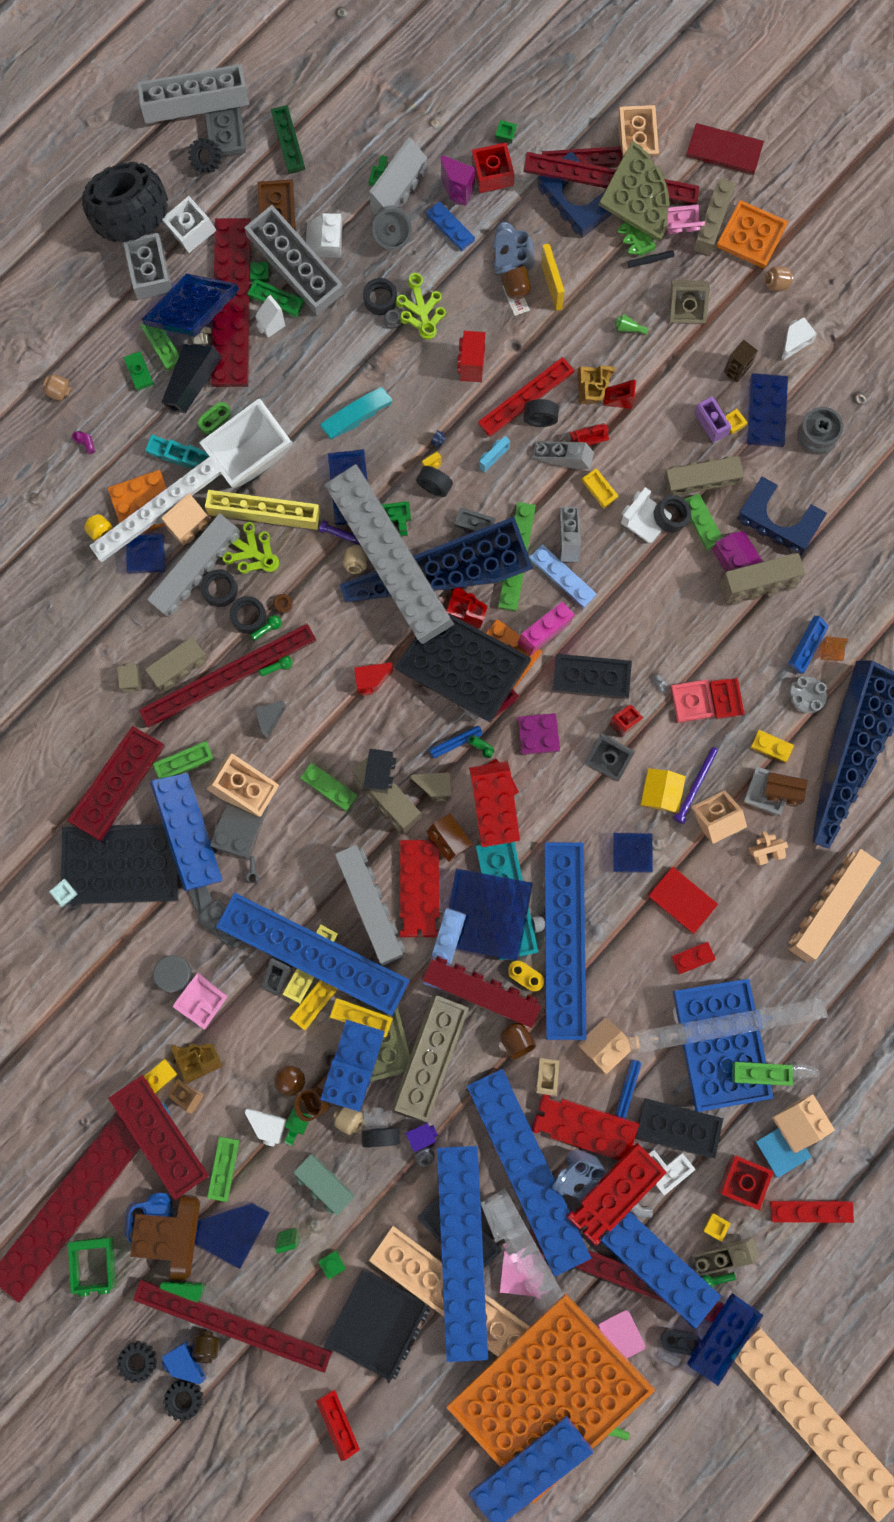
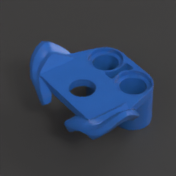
(155, 1205)

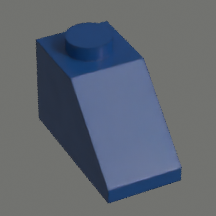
(182, 1364)

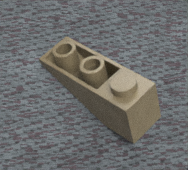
(725, 1257)

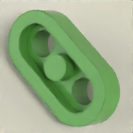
(212, 417)

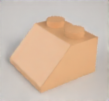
(186, 520)
(719, 816)
(605, 1045)
(803, 1123)

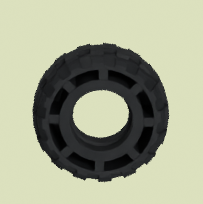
(125, 202)

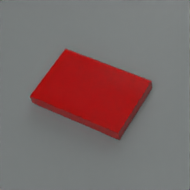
(683, 900)

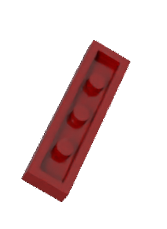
(812, 1211)

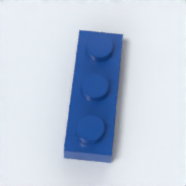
(450, 226)
(808, 644)

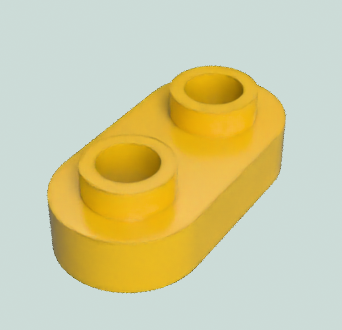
(525, 976)

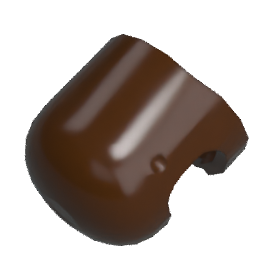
(516, 283)
(516, 1039)
(310, 1098)

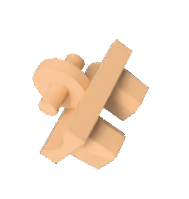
(769, 845)

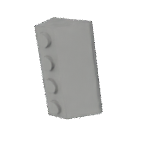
(399, 177)

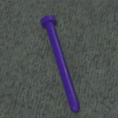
(337, 532)
(680, 817)

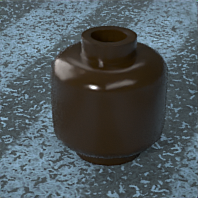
(205, 1347)

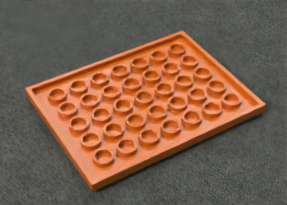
(549, 1373)

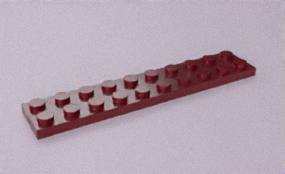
(232, 323)
(67, 1209)

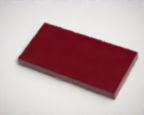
(725, 148)

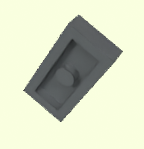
(472, 520)

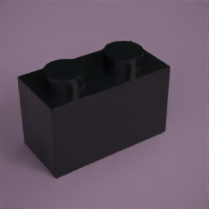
(379, 771)

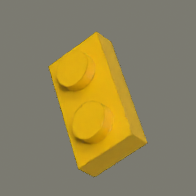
(772, 746)

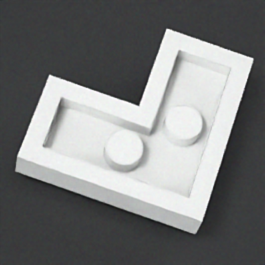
(676, 1171)

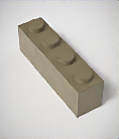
(714, 217)
(704, 475)

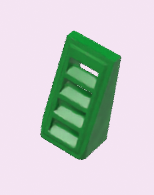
(287, 1240)
(187, 1290)

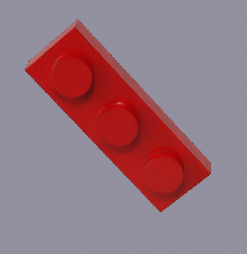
(337, 1425)

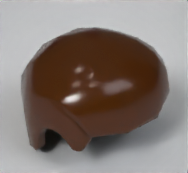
(289, 1080)

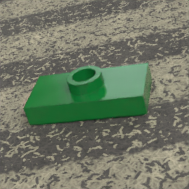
(138, 371)

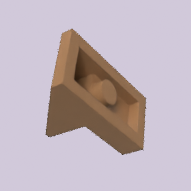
(185, 1096)

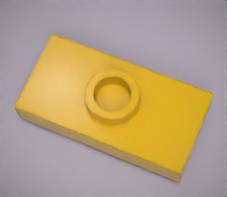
(599, 488)
(160, 1075)

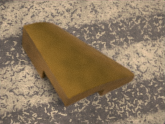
(593, 383)
(196, 1060)

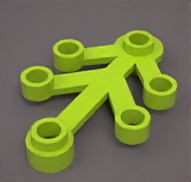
(421, 309)
(251, 551)

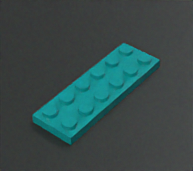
(503, 862)

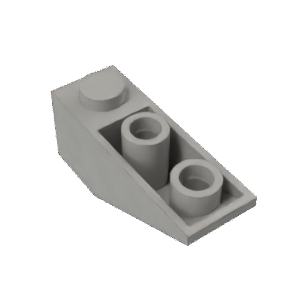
(566, 454)
(570, 534)

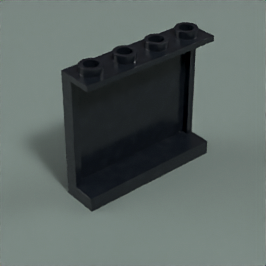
(377, 1325)

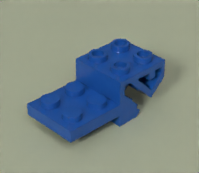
(353, 1065)

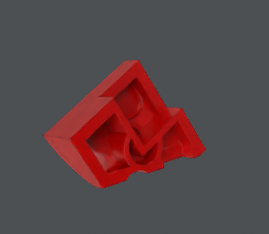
(467, 608)

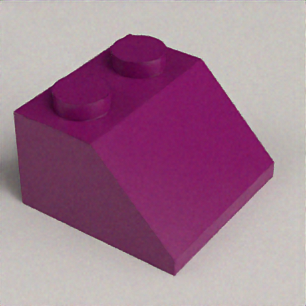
(457, 180)
(736, 552)

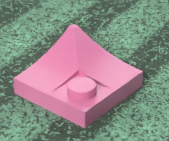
(200, 1001)
(511, 1280)

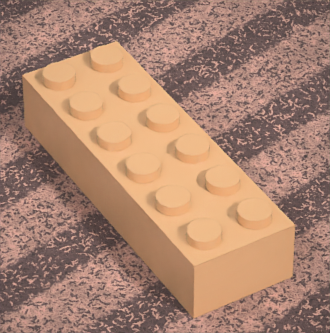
(833, 905)

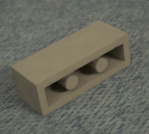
(177, 664)

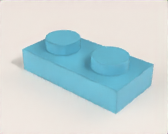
(498, 449)

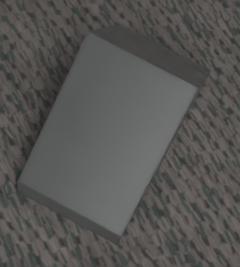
(269, 716)
(276, 977)

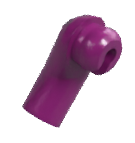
(84, 439)

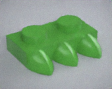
(641, 242)

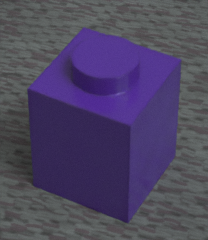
(422, 1136)

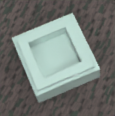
(63, 892)

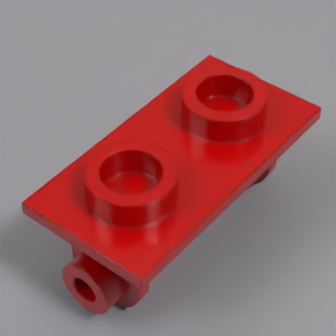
(591, 435)

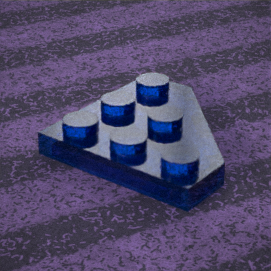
(232, 1232)

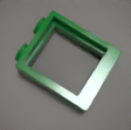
(74, 1268)

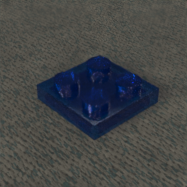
(146, 554)
(632, 852)

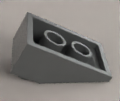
(237, 832)

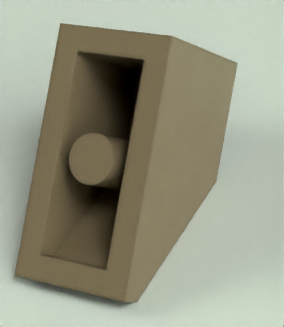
(435, 785)

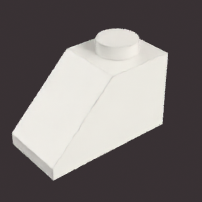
(269, 317)
(797, 337)
(266, 1126)

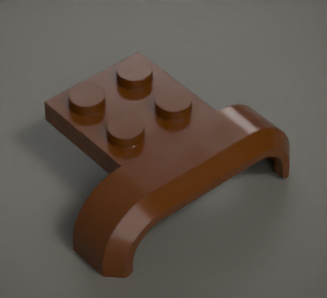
(169, 1237)

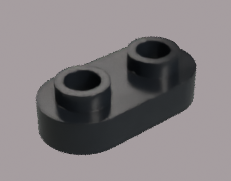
(680, 1341)

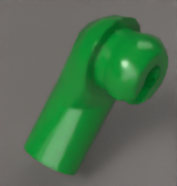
(487, 749)

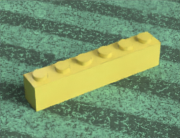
(263, 509)

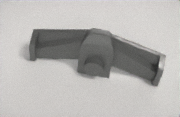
(210, 915)

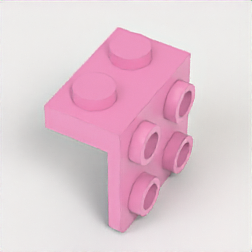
(683, 218)
(623, 1333)

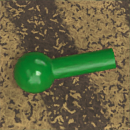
(274, 622)
(284, 663)
(719, 1279)

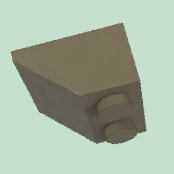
(689, 301)

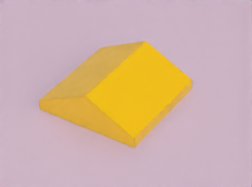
(663, 790)

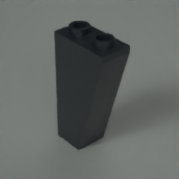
(189, 376)

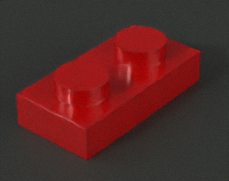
(693, 958)

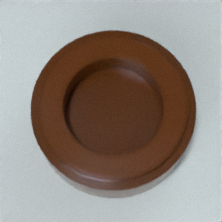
(283, 603)

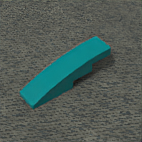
(355, 413)
(175, 452)

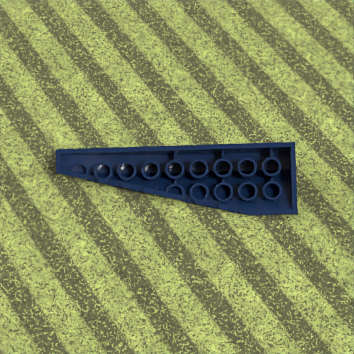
(467, 561)
(857, 740)

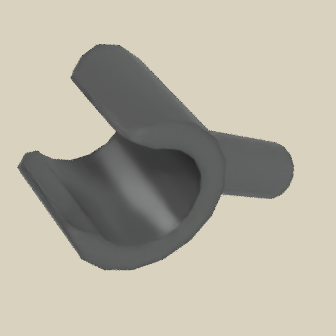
(252, 870)

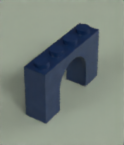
(582, 218)
(795, 537)

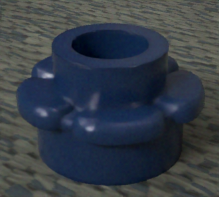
(438, 438)

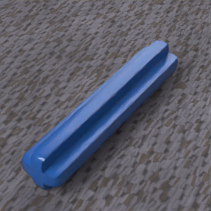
(455, 742)
(628, 1088)

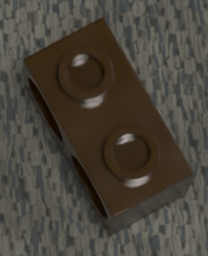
(740, 361)

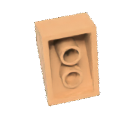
(640, 126)
(242, 785)

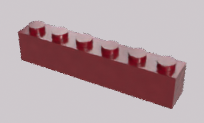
(481, 991)

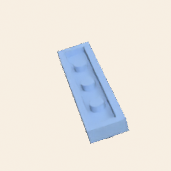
(563, 576)
(448, 936)

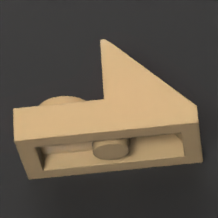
(547, 1077)

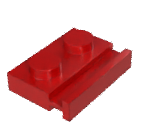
(726, 698)

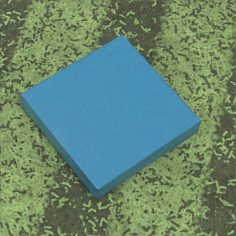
(779, 1154)

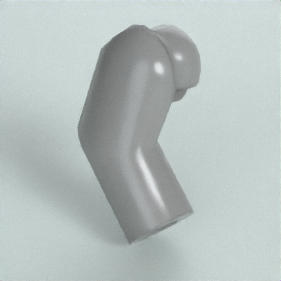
(639, 1211)

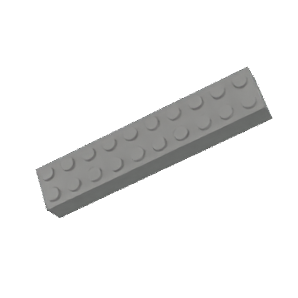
(389, 554)

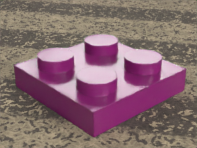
(538, 734)

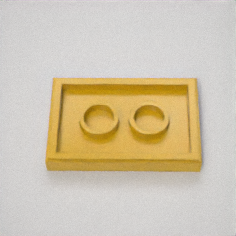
(552, 277)

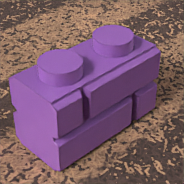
(712, 419)

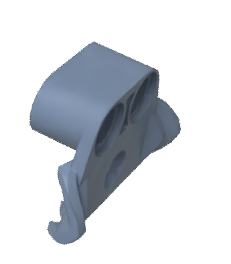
(518, 250)
(582, 1169)

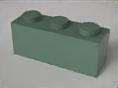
(323, 1185)

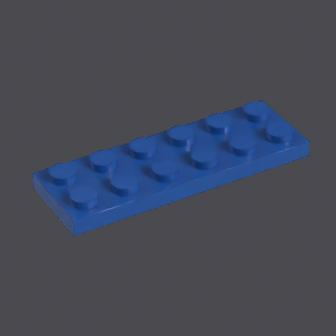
(186, 831)
(661, 1270)
(531, 1471)

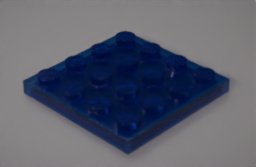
(190, 304)
(494, 913)

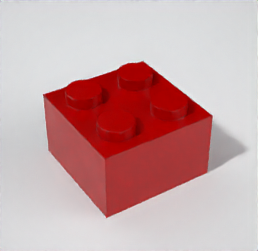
(492, 167)
(471, 356)
(745, 1181)

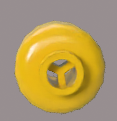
(97, 526)

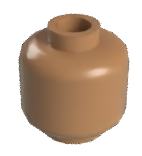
(779, 278)
(56, 387)

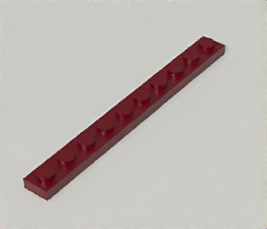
(597, 175)
(227, 675)
(620, 1274)
(234, 1326)

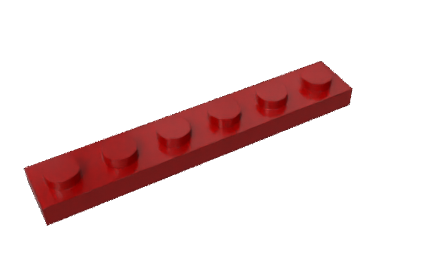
(533, 390)

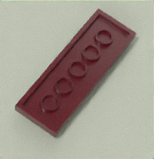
(116, 783)
(158, 1137)

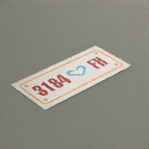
(518, 306)

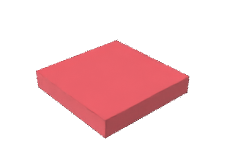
(692, 701)

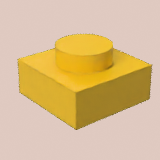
(736, 420)
(434, 460)
(716, 1227)

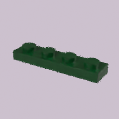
(288, 139)

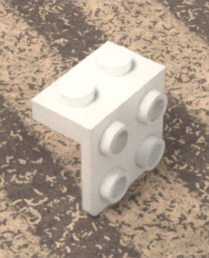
(640, 516)

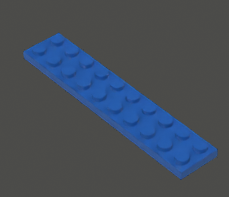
(565, 941)
(313, 954)
(528, 1172)
(462, 1254)

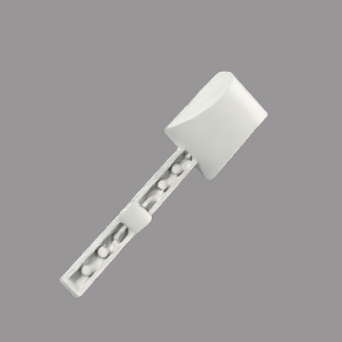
(236, 450)

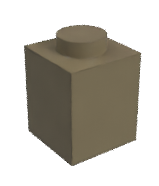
(129, 678)

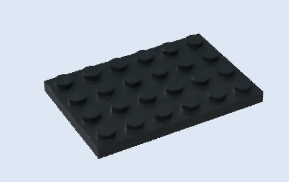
(465, 668)
(124, 867)

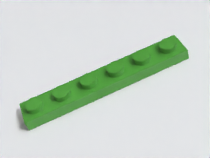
(511, 587)

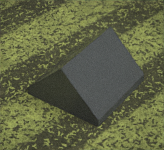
(610, 757)

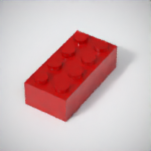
(494, 803)

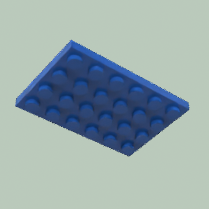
(711, 1060)

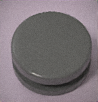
(172, 974)

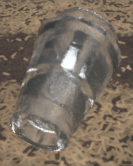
(803, 1072)

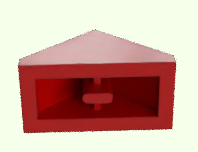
(620, 395)
(625, 720)

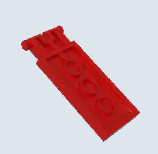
(419, 887)
(585, 1127)
(617, 1193)

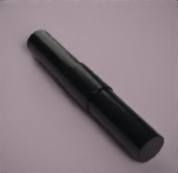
(651, 259)

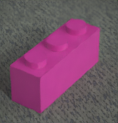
(545, 628)

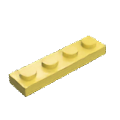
(302, 981)

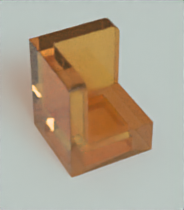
(833, 648)

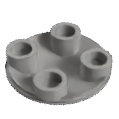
(808, 694)

